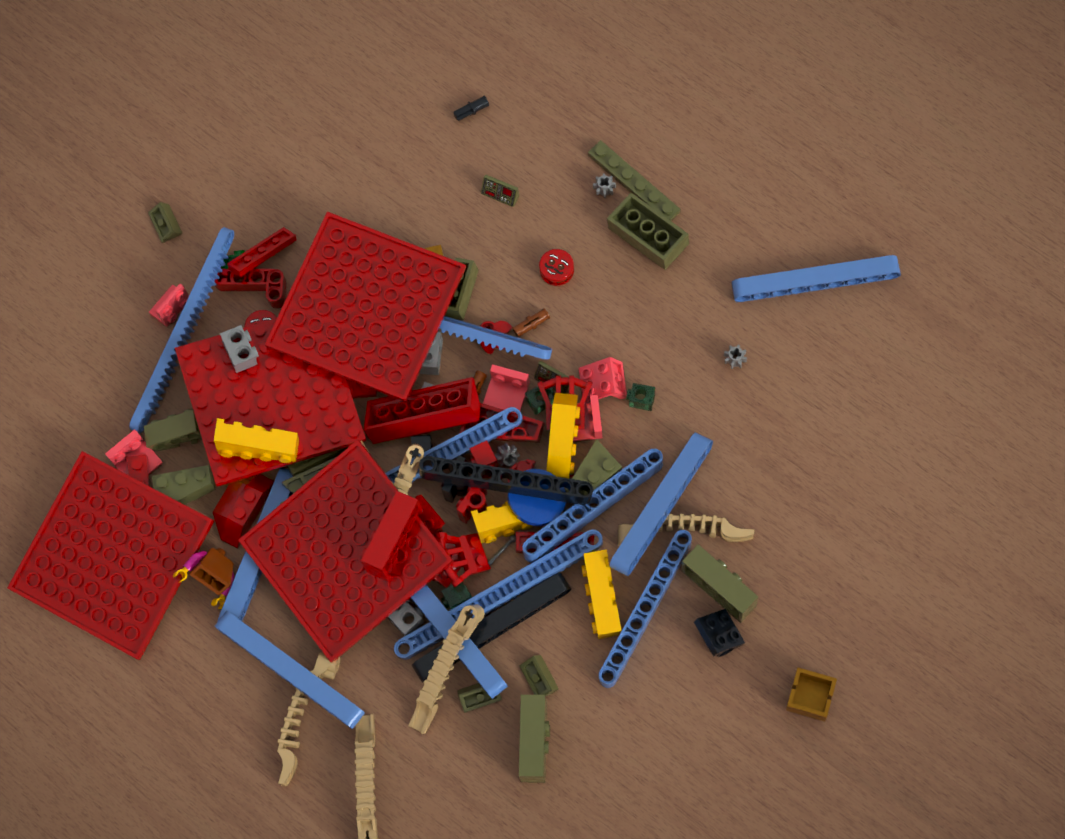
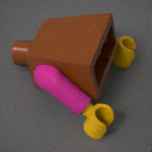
(211, 570)

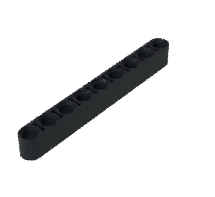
(514, 476)
(505, 618)

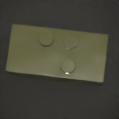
(648, 231)
(719, 583)
(533, 734)

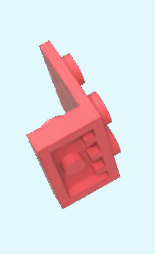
(170, 305)
(606, 377)
(506, 388)
(593, 426)
(131, 446)

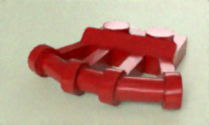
(571, 381)
(470, 552)

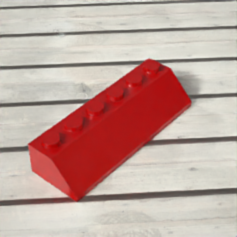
(423, 412)

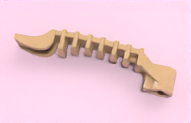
(408, 471)
(727, 531)
(460, 631)
(322, 669)
(364, 778)

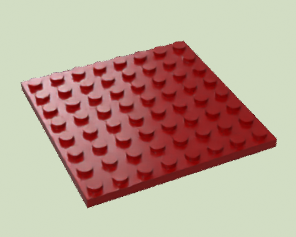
(366, 306)
(273, 395)
(315, 548)
(110, 555)

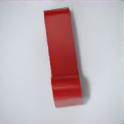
(228, 282)

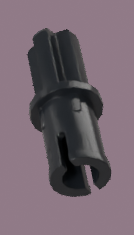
(471, 108)

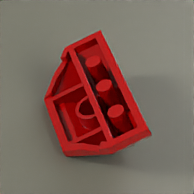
(240, 507)

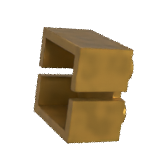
(811, 694)

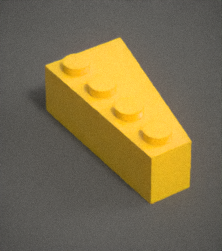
(562, 435)
(255, 442)
(497, 522)
(602, 594)

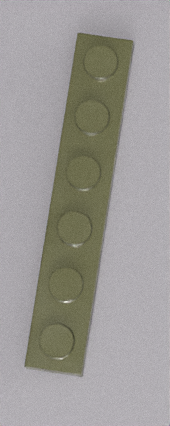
(633, 180)

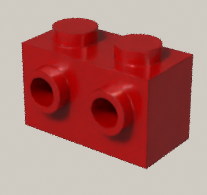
(483, 455)

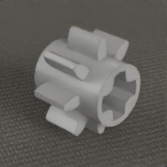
(601, 187)
(739, 359)
(507, 455)

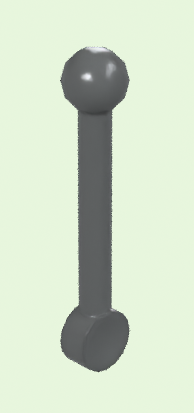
(512, 539)

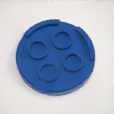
(535, 510)

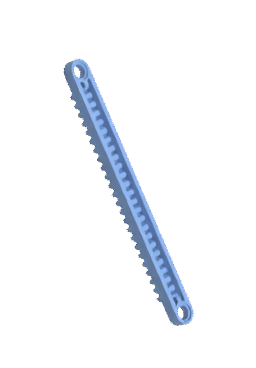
(182, 330)
(494, 338)
(460, 444)
(506, 589)

